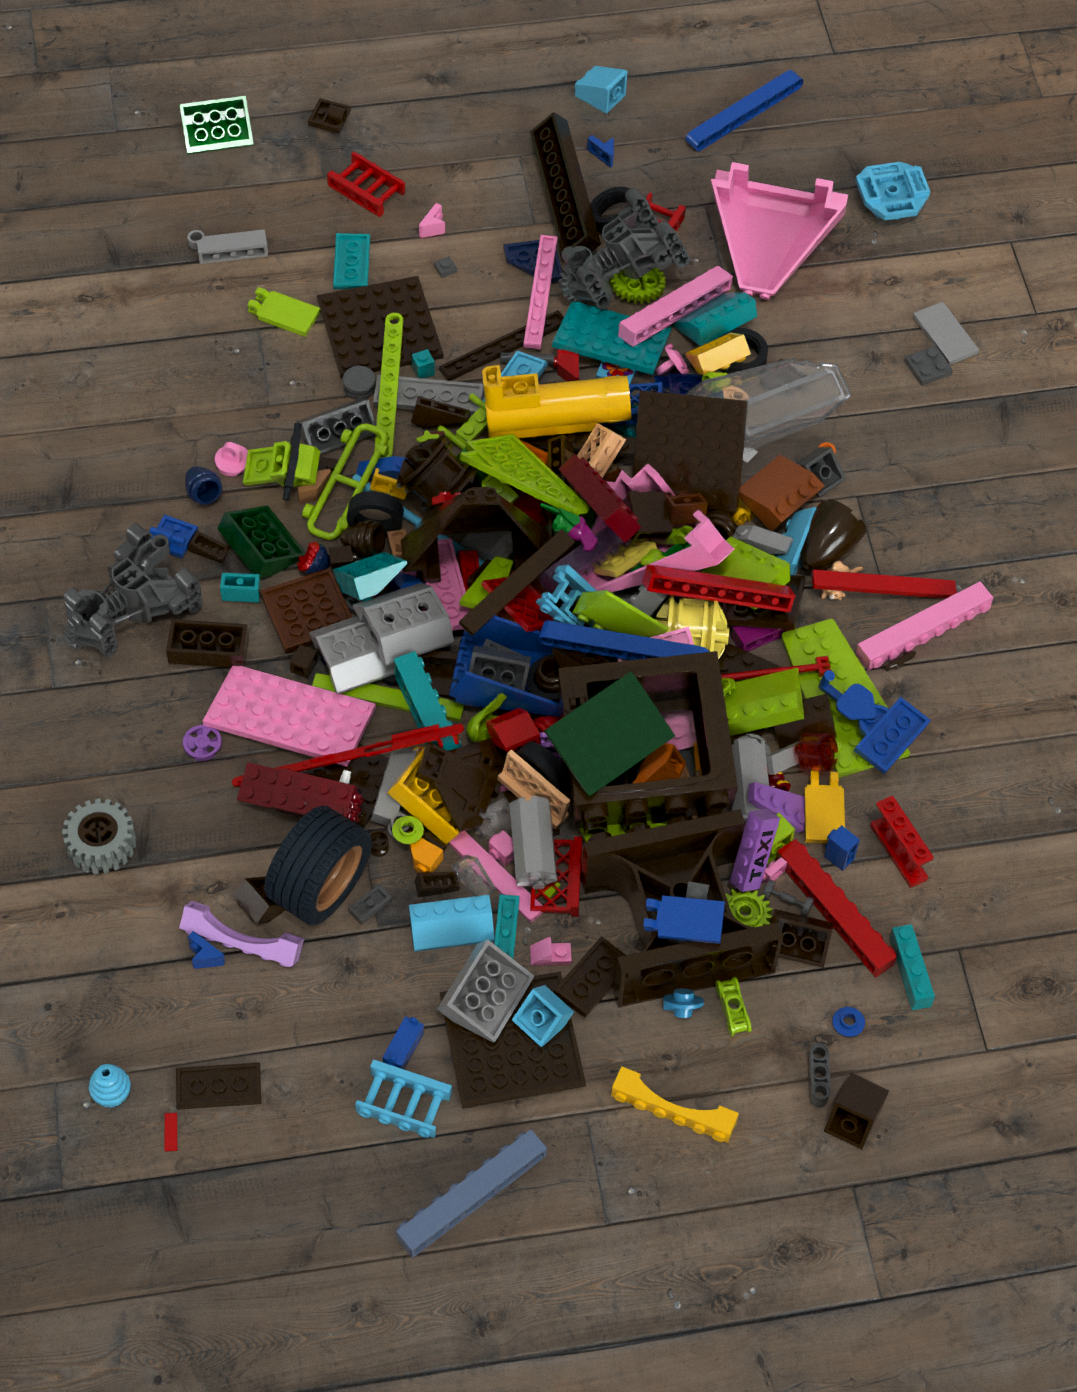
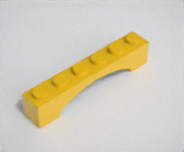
(715, 1123)

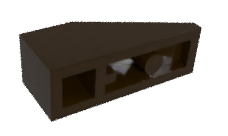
(435, 413)

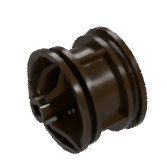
(434, 471)

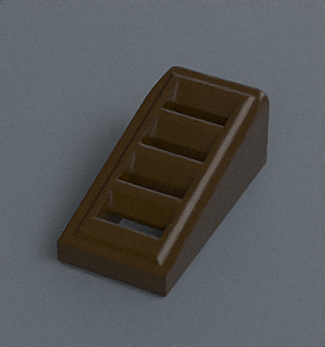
(206, 540)
(429, 889)

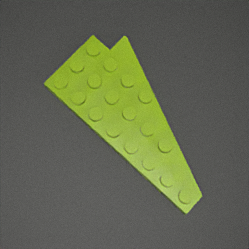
(518, 466)

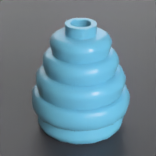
(109, 1085)

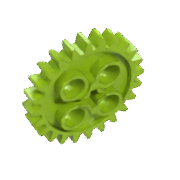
(639, 289)

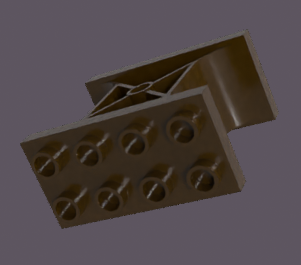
(660, 864)

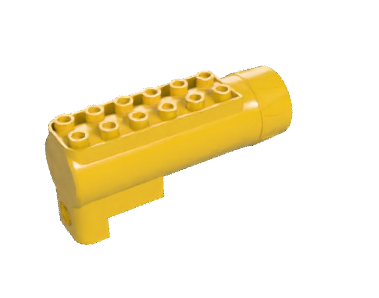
(533, 409)

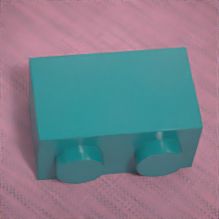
(240, 587)

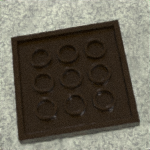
(765, 618)
(365, 774)

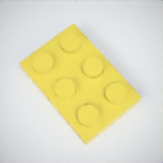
(625, 559)

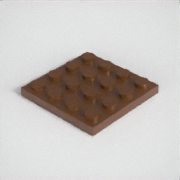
(304, 607)

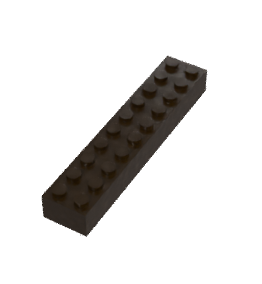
(564, 184)

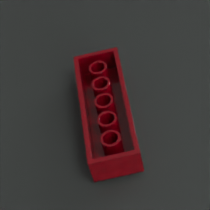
(601, 497)

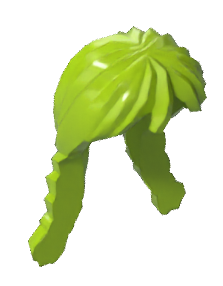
(477, 726)

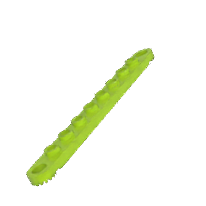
(390, 379)

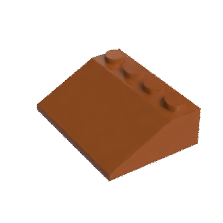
(779, 491)

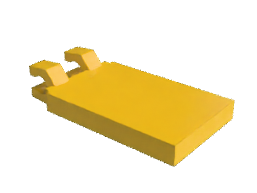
(823, 808)

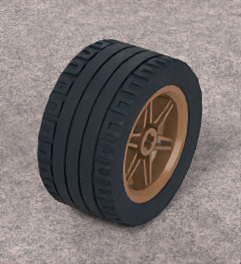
(317, 865)

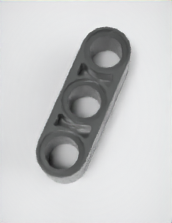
(822, 1066)

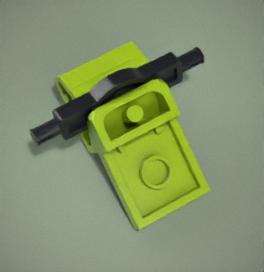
(283, 463)

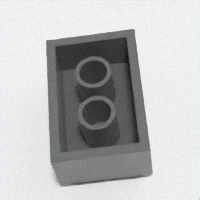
(500, 666)

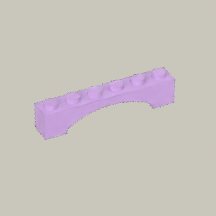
(199, 919)

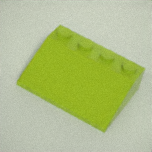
(751, 564)
(613, 614)
(765, 702)

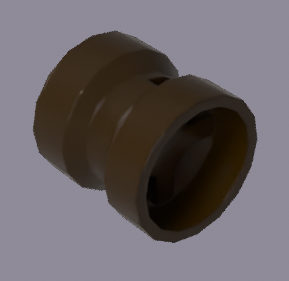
(380, 843)

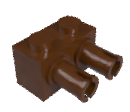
(684, 506)

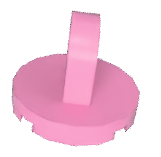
(675, 360)
(231, 459)

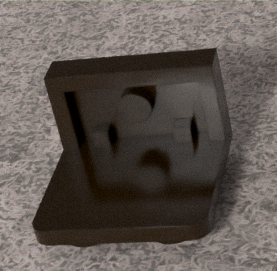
(441, 669)

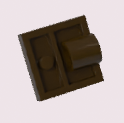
(329, 115)

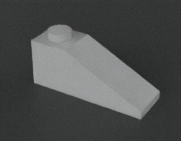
(763, 539)

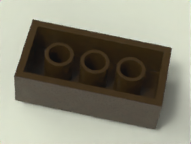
(207, 643)

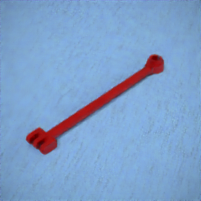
(821, 665)

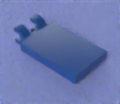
(686, 919)

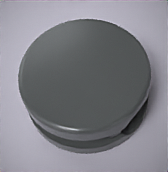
(359, 382)

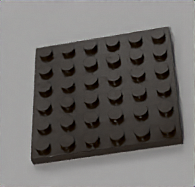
(358, 317)
(693, 444)
(514, 1062)

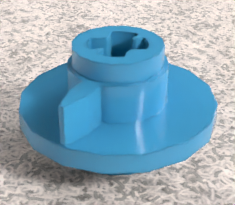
(682, 1002)

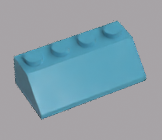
(797, 529)
(451, 923)

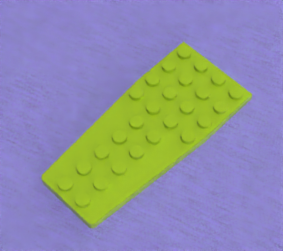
(827, 640)

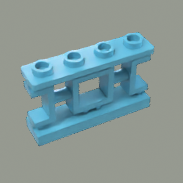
(564, 576)

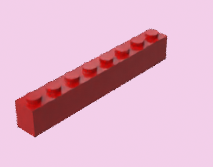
(718, 588)
(836, 908)

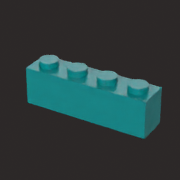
(912, 967)

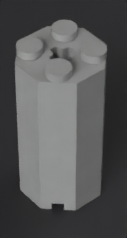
(749, 767)
(533, 842)

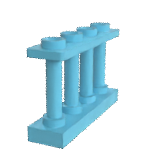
(400, 1078)

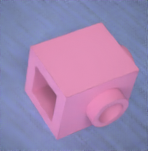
(501, 848)

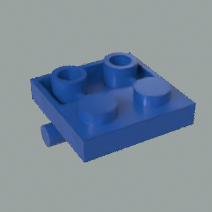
(178, 534)

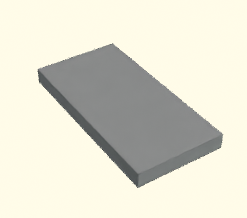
(946, 333)

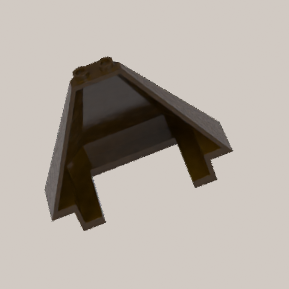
(470, 512)

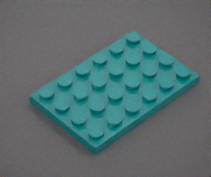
(595, 335)

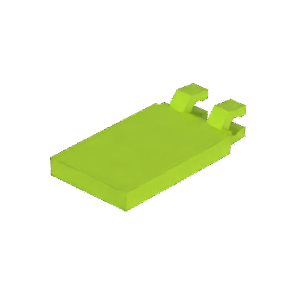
(283, 311)

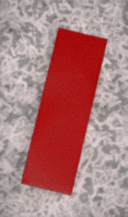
(170, 1132)

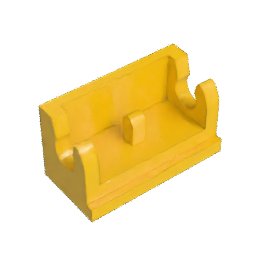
(386, 485)

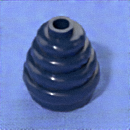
(203, 485)

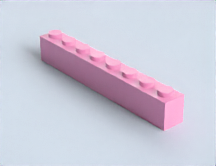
(675, 306)
(924, 626)

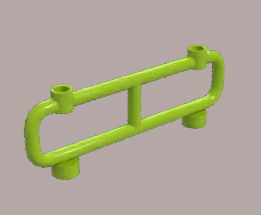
(348, 437)

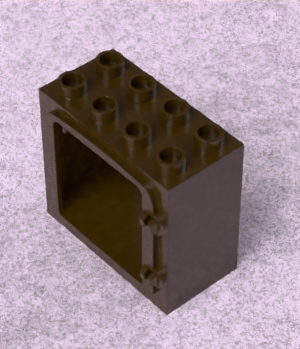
(674, 686)

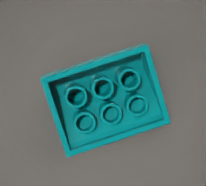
(717, 317)
(369, 575)

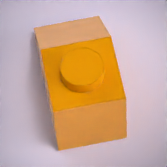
(425, 856)

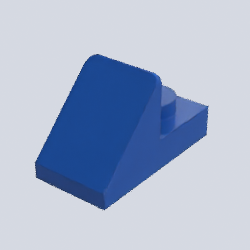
(601, 150)
(206, 953)

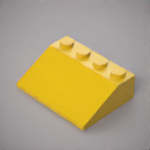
(423, 802)

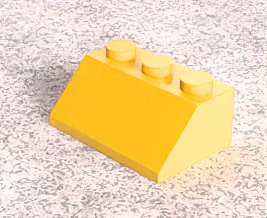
(719, 353)

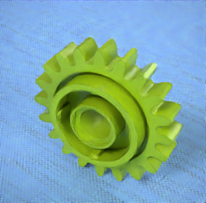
(757, 910)

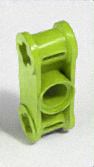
(730, 993)

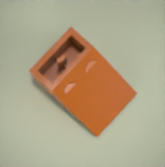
(661, 764)

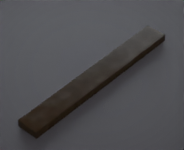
(492, 350)
(516, 582)

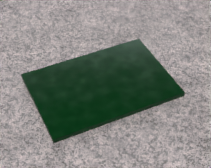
(609, 733)

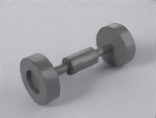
(788, 898)

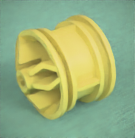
(705, 622)

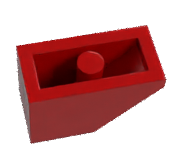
(567, 365)

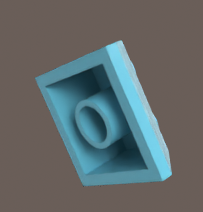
(542, 1015)

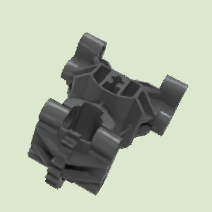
(633, 245)
(137, 593)

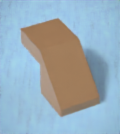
(313, 492)

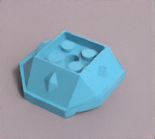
(893, 190)

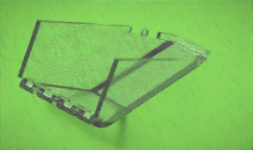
(780, 397)

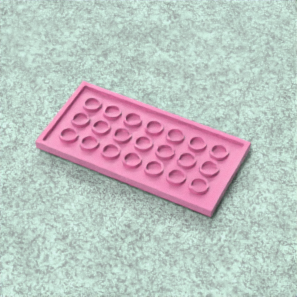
(288, 713)

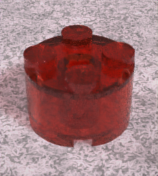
(817, 752)

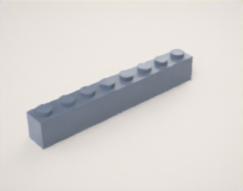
(471, 1193)

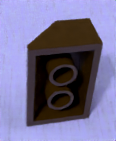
(817, 719)
(803, 937)

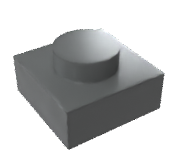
(445, 267)

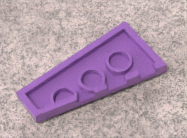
(779, 801)

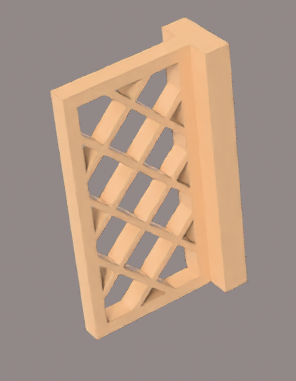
(605, 453)
(524, 785)

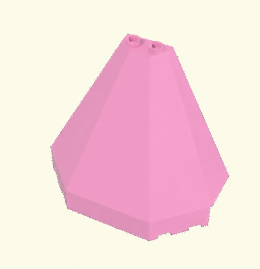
(772, 226)
(705, 542)

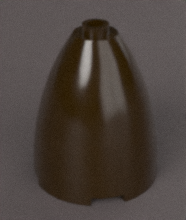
(830, 536)

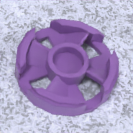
(201, 743)

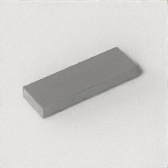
(782, 759)

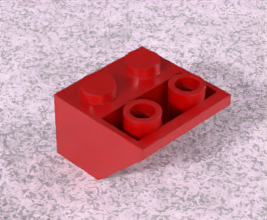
(512, 729)

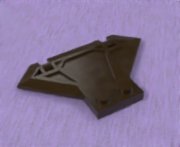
(462, 779)

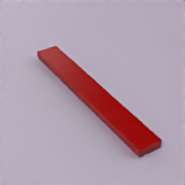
(883, 584)

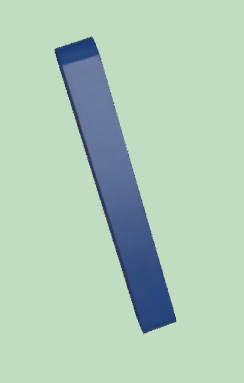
(744, 110)
(610, 642)

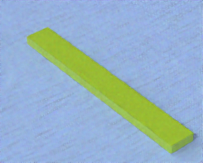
(387, 697)

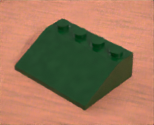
(260, 540)

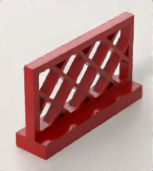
(527, 599)
(573, 880)

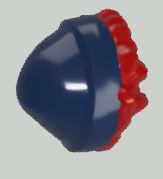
(315, 559)

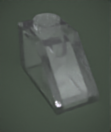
(473, 876)

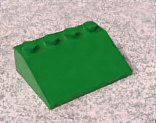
(216, 124)

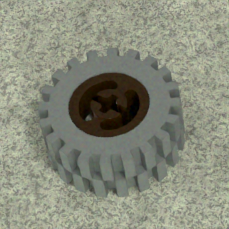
(116, 836)

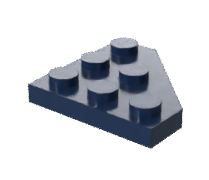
(524, 256)

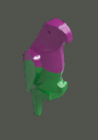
(573, 525)

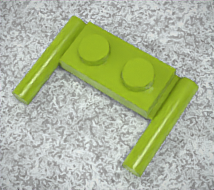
(472, 428)

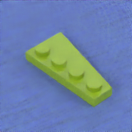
(497, 568)

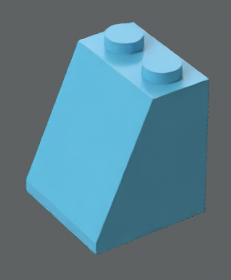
(602, 87)

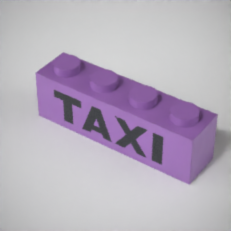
(754, 850)

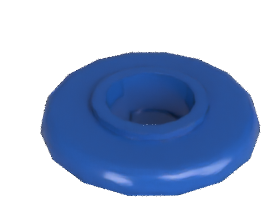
(848, 1030)

